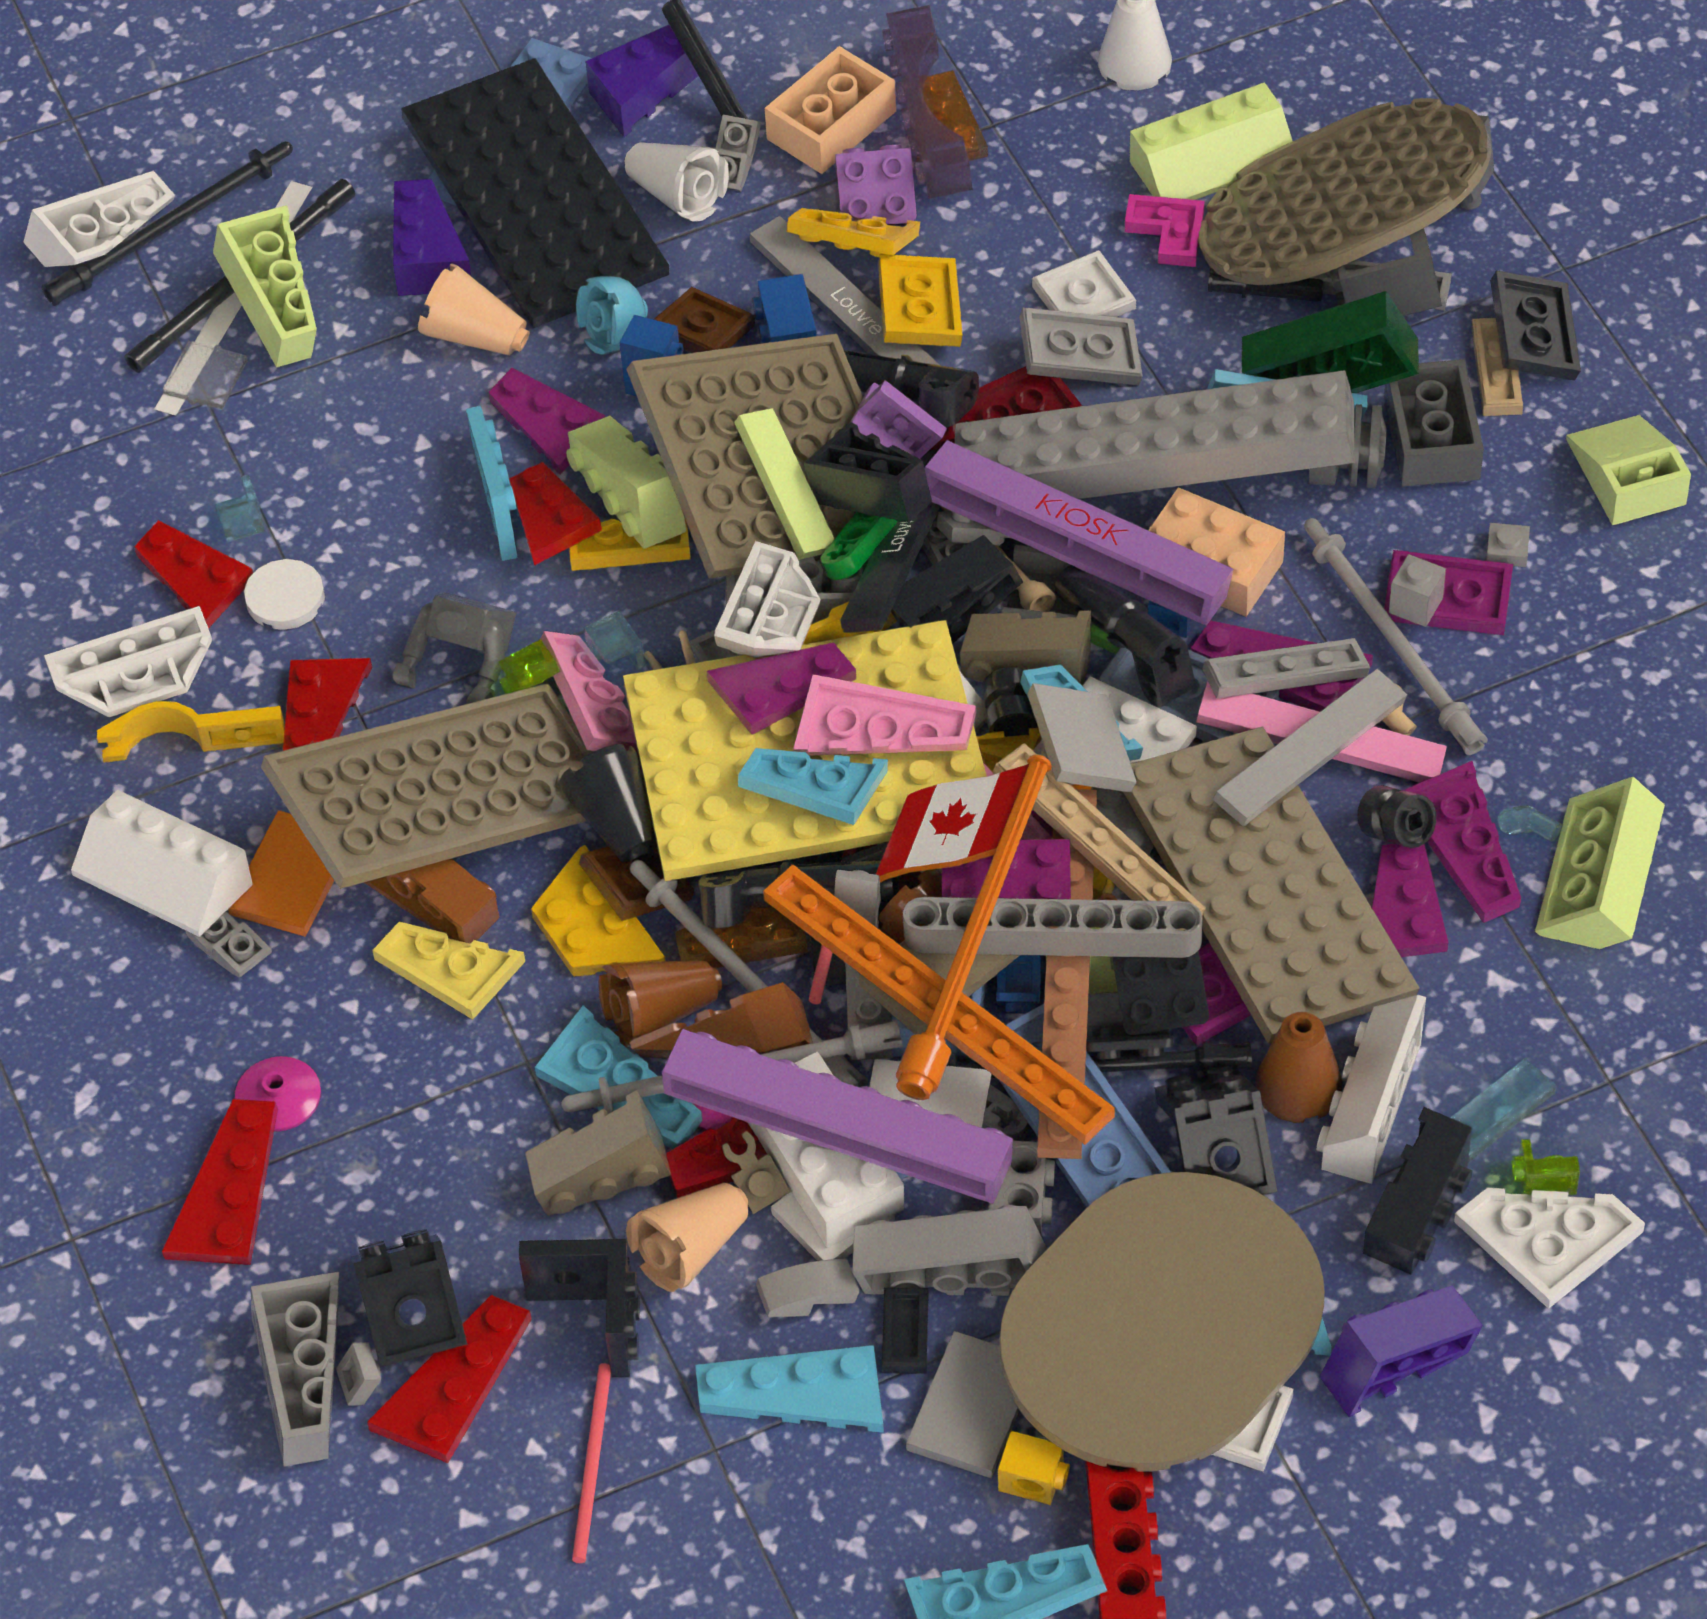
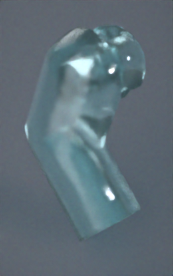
(1527, 820)

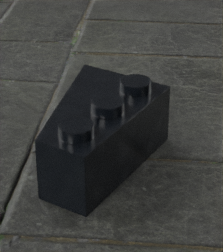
(867, 477)
(957, 587)
(1420, 1193)

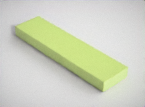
(785, 482)

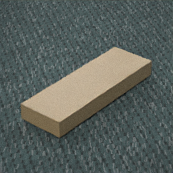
(1498, 386)

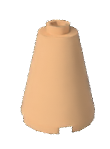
(471, 315)
(685, 1233)

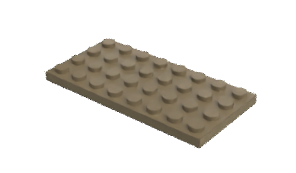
(432, 784)
(1272, 891)

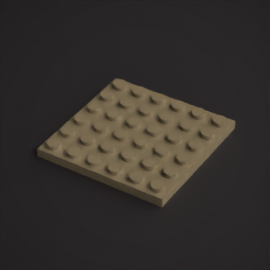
(692, 418)

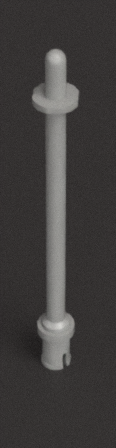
(1453, 715)
(663, 893)
(854, 1043)

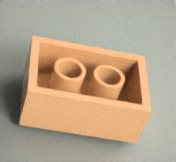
(830, 109)
(1227, 537)

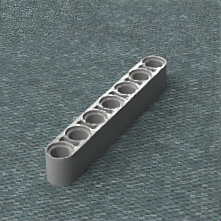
(1073, 921)

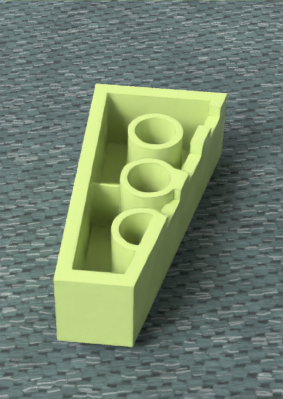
(268, 280)
(627, 480)

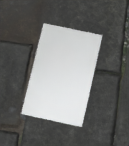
(960, 1091)

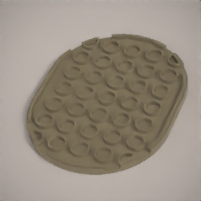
(1344, 191)
(1161, 1321)

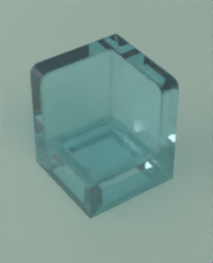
(240, 515)
(614, 639)

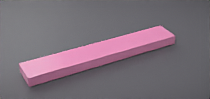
(1375, 749)

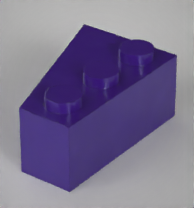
(639, 76)
(422, 238)

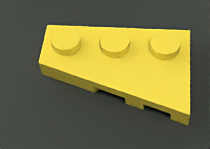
(449, 969)

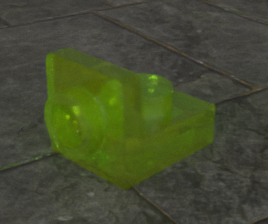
(527, 667)
(1545, 1174)

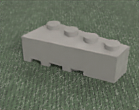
(948, 1251)
(297, 1353)

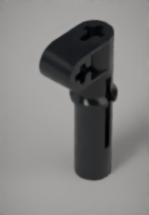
(940, 390)
(1158, 653)
(732, 894)

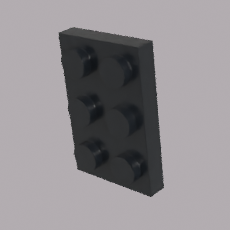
(1535, 325)

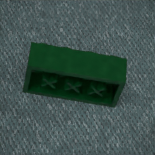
(1359, 337)

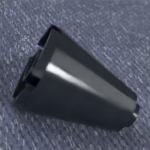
(614, 801)

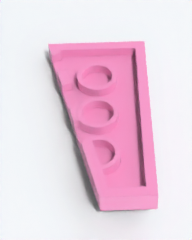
(590, 698)
(873, 719)

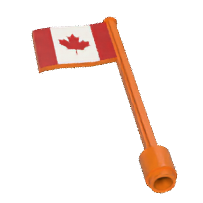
(950, 828)

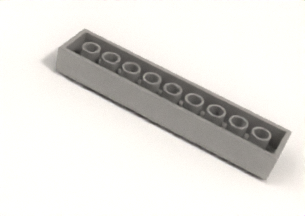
(1176, 437)

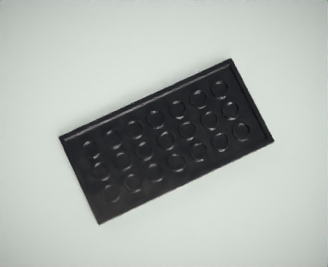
(532, 189)

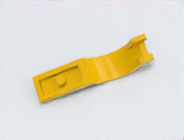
(210, 730)

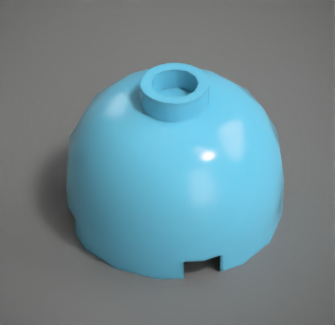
(606, 311)

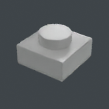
(1508, 544)
(358, 1373)

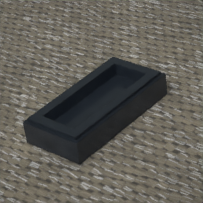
(905, 1330)

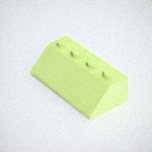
(1208, 144)
(1601, 865)

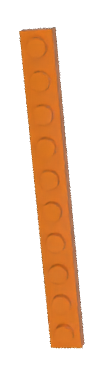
(918, 990)

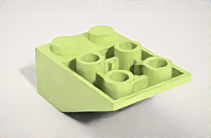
(1631, 468)

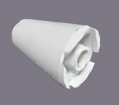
(1135, 46)
(680, 176)

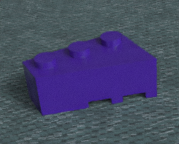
(1396, 1343)

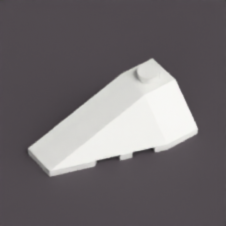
(94, 220)

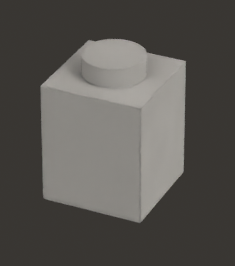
(1417, 590)

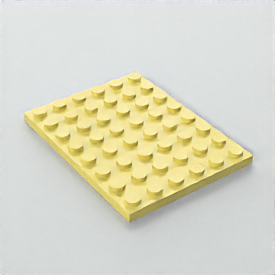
(697, 747)

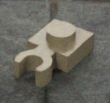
(758, 1178)

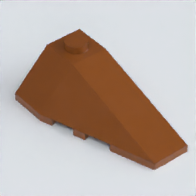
(759, 1019)

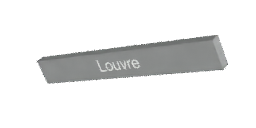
(831, 290)

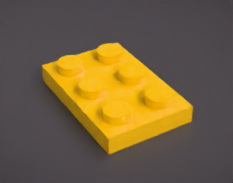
(920, 300)

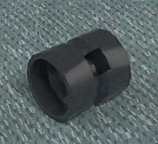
(1007, 703)
(1396, 816)

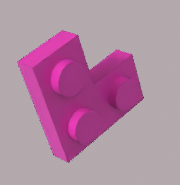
(1173, 219)

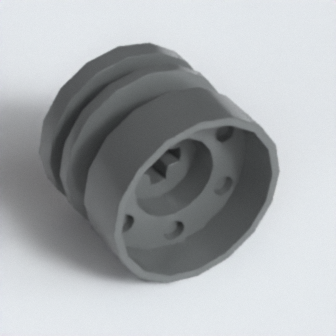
(1368, 452)

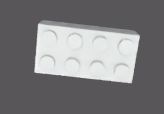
(830, 1185)

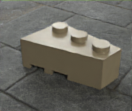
(1028, 644)
(598, 1160)

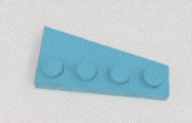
(811, 1386)

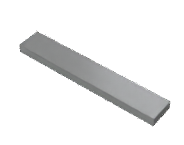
(1309, 747)

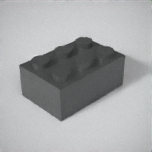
(1435, 425)

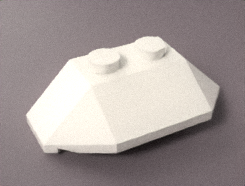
(768, 605)
(133, 664)

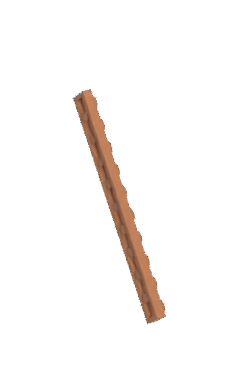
(1067, 1010)

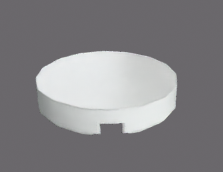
(284, 594)

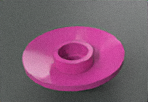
(294, 1099)

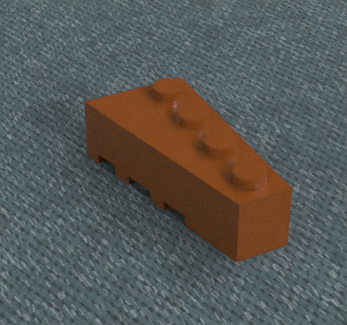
(443, 898)

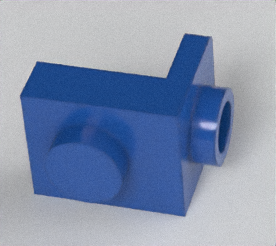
(1020, 985)

